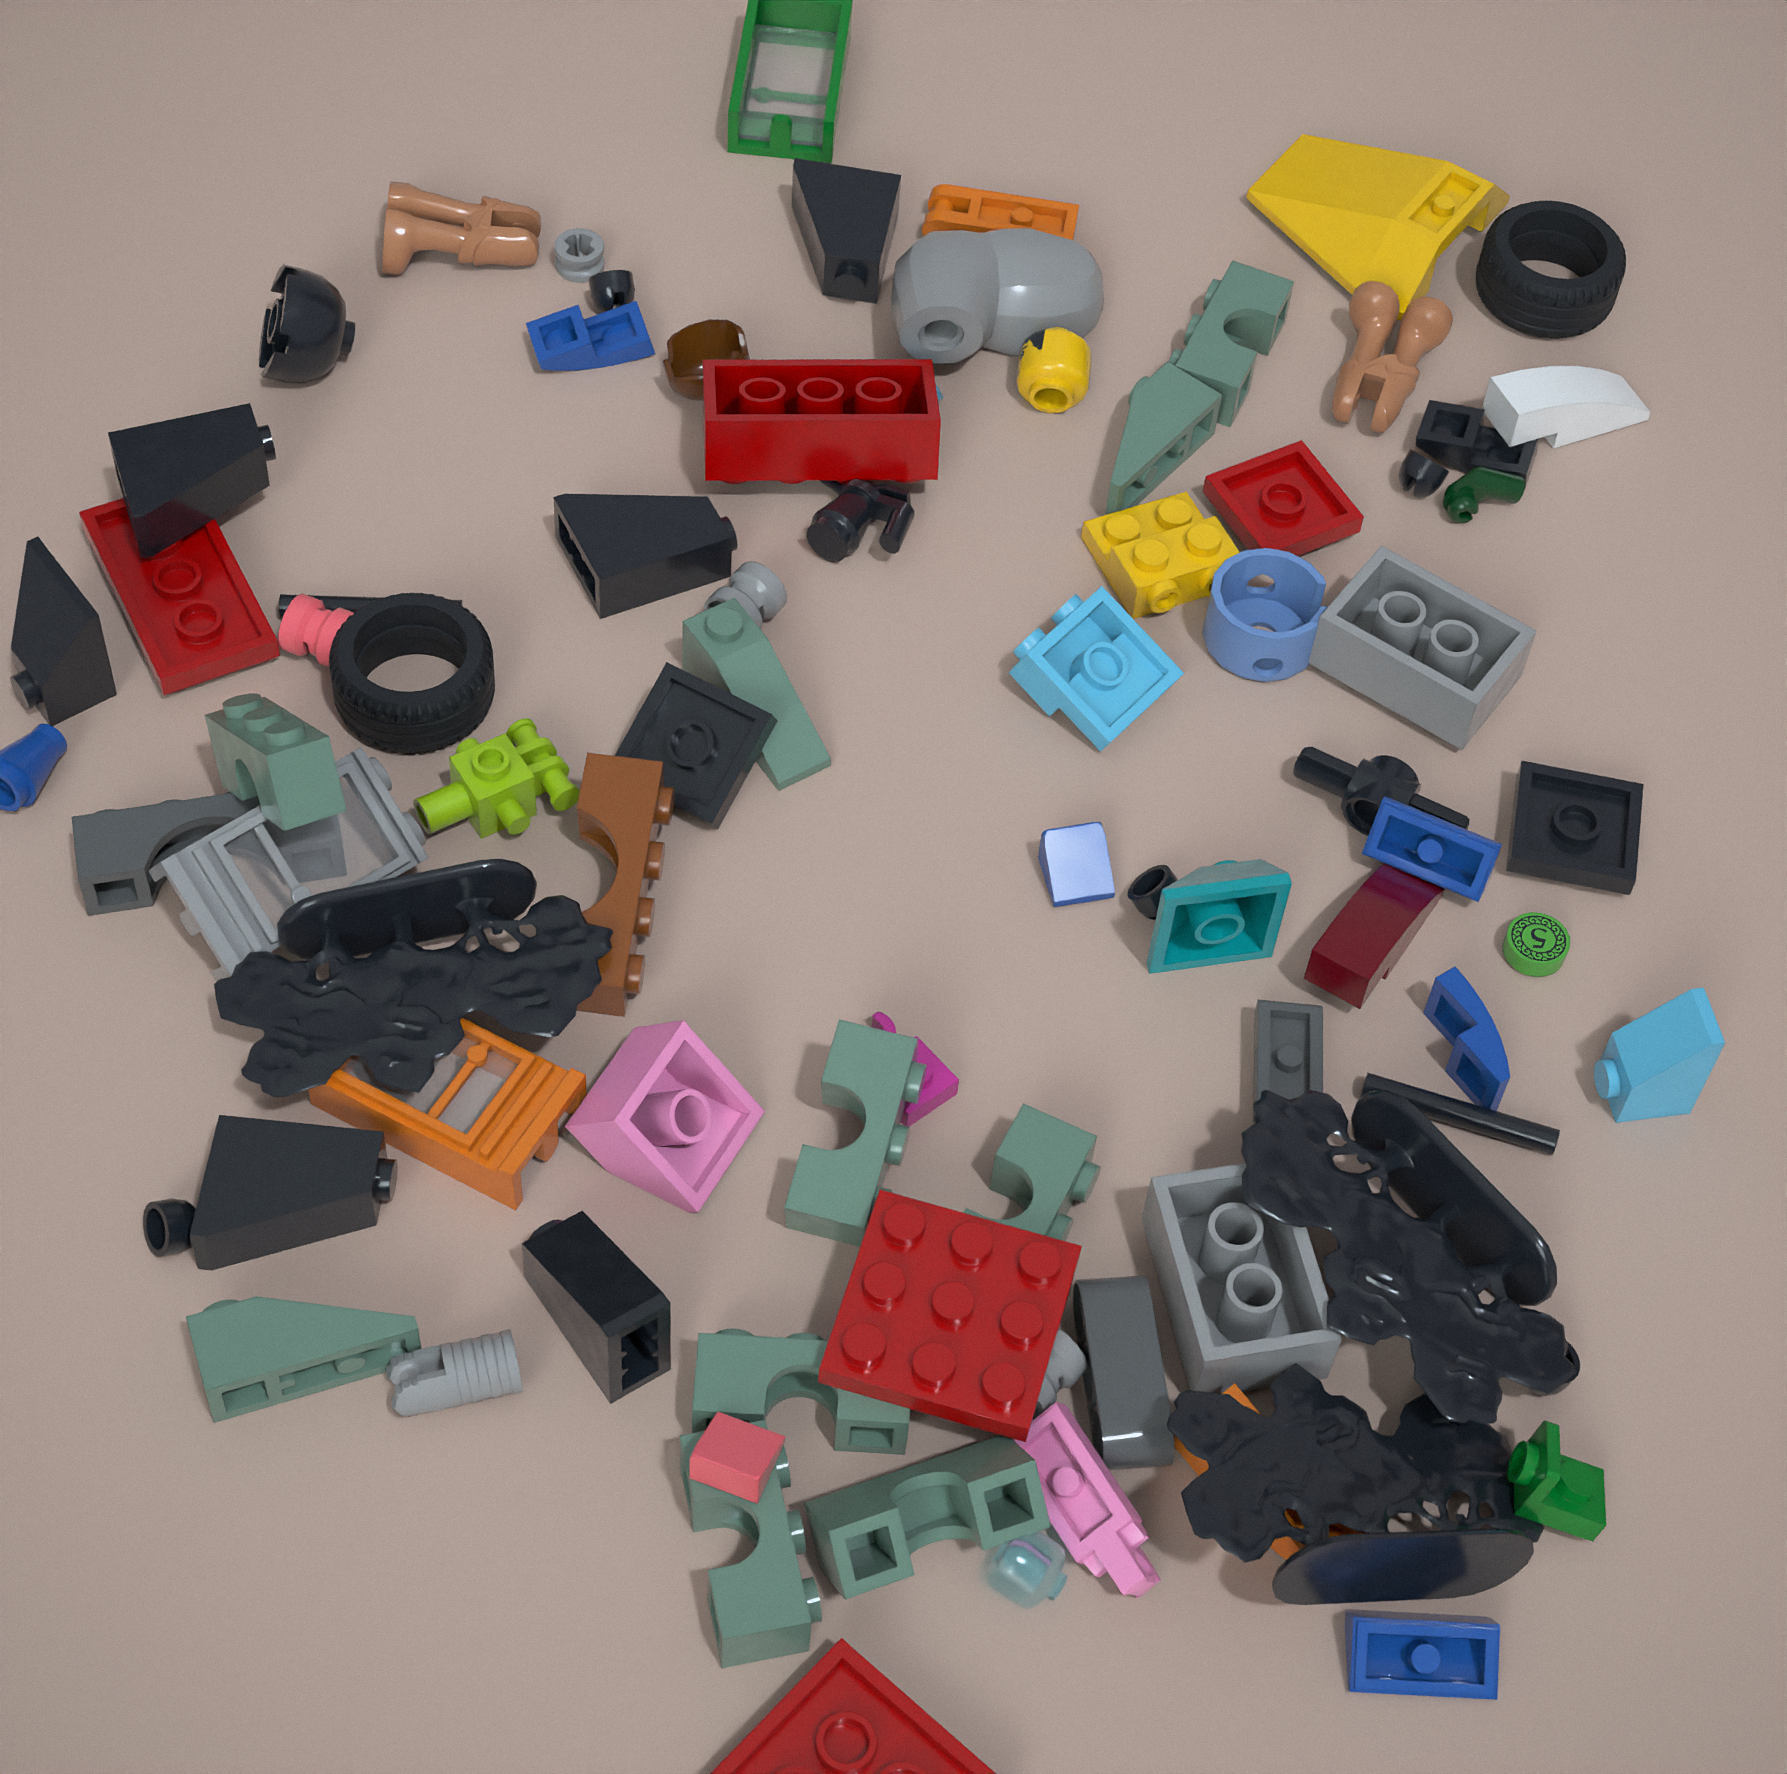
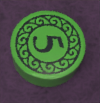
(1536, 944)

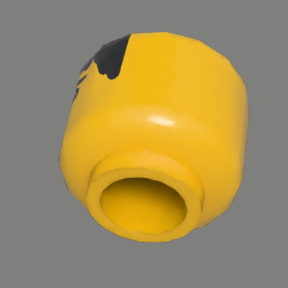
(1054, 369)

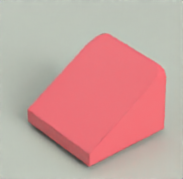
(735, 1457)

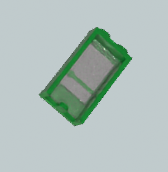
(789, 79)

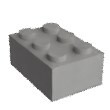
(1421, 647)
(1235, 1283)

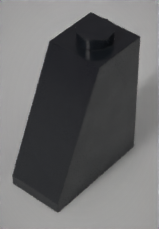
(846, 225)
(189, 471)
(642, 546)
(286, 1188)
(600, 1303)

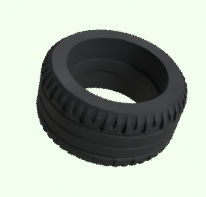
(1559, 235)
(402, 627)

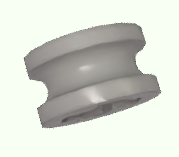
(579, 243)

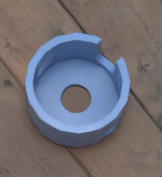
(1286, 607)

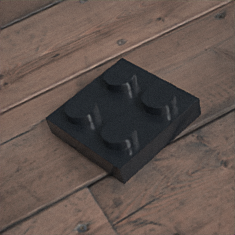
(701, 738)
(1575, 828)

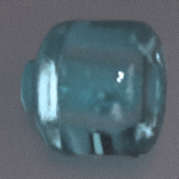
(1028, 1569)

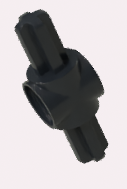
(1367, 785)

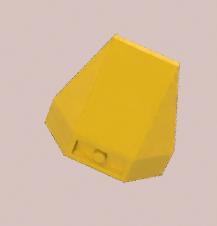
(1373, 210)

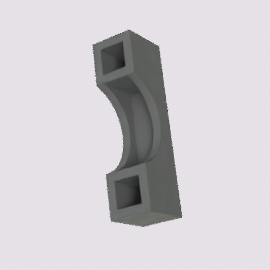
(122, 845)

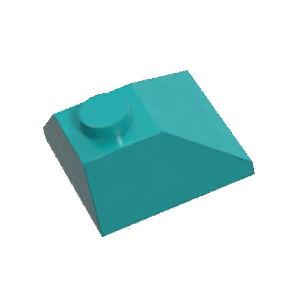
(1219, 916)

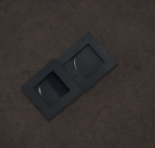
(1462, 442)

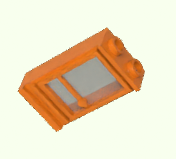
(473, 1118)

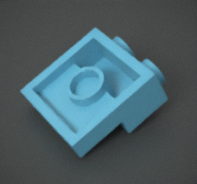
(1094, 667)

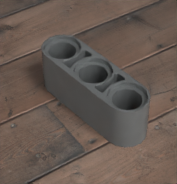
(1123, 1372)

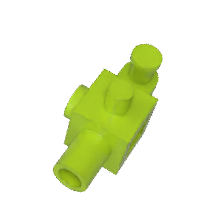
(499, 783)

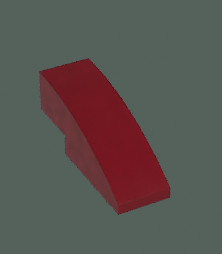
(1371, 934)

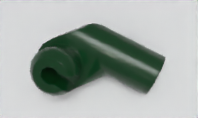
(1468, 491)

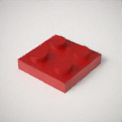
(1283, 501)

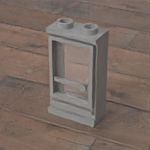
(253, 871)

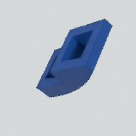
(573, 343)
(1478, 1055)

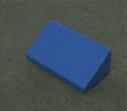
(1432, 849)
(1422, 1654)

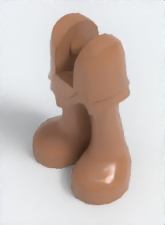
(488, 232)
(1392, 376)

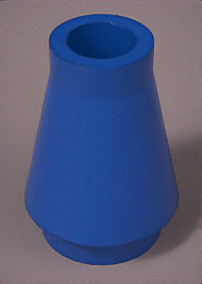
(27, 765)

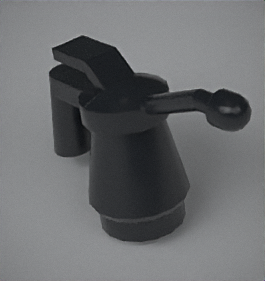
(843, 522)

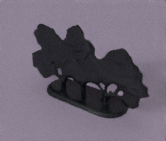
(406, 1000)
(1409, 1271)
(1336, 1469)

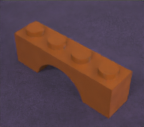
(620, 816)

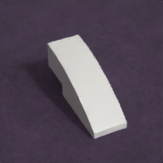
(1560, 404)

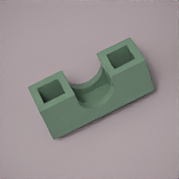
(1238, 322)
(277, 758)
(872, 1078)
(1043, 1170)
(753, 1373)
(972, 1494)
(761, 1603)

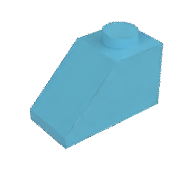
(1660, 1059)

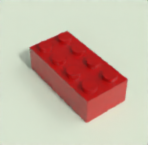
(820, 420)

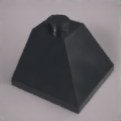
(57, 642)

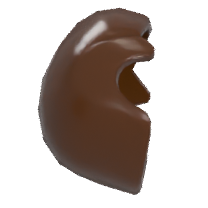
(698, 342)

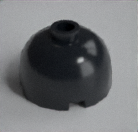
(303, 328)

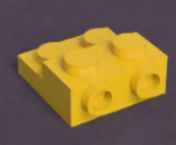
(1158, 553)

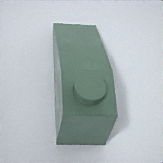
(1164, 426)
(738, 658)
(285, 1349)

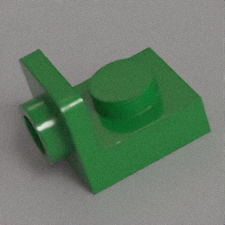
(1556, 1487)

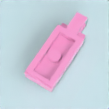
(1088, 1502)

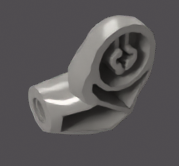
(991, 291)

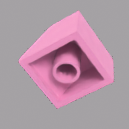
(666, 1115)

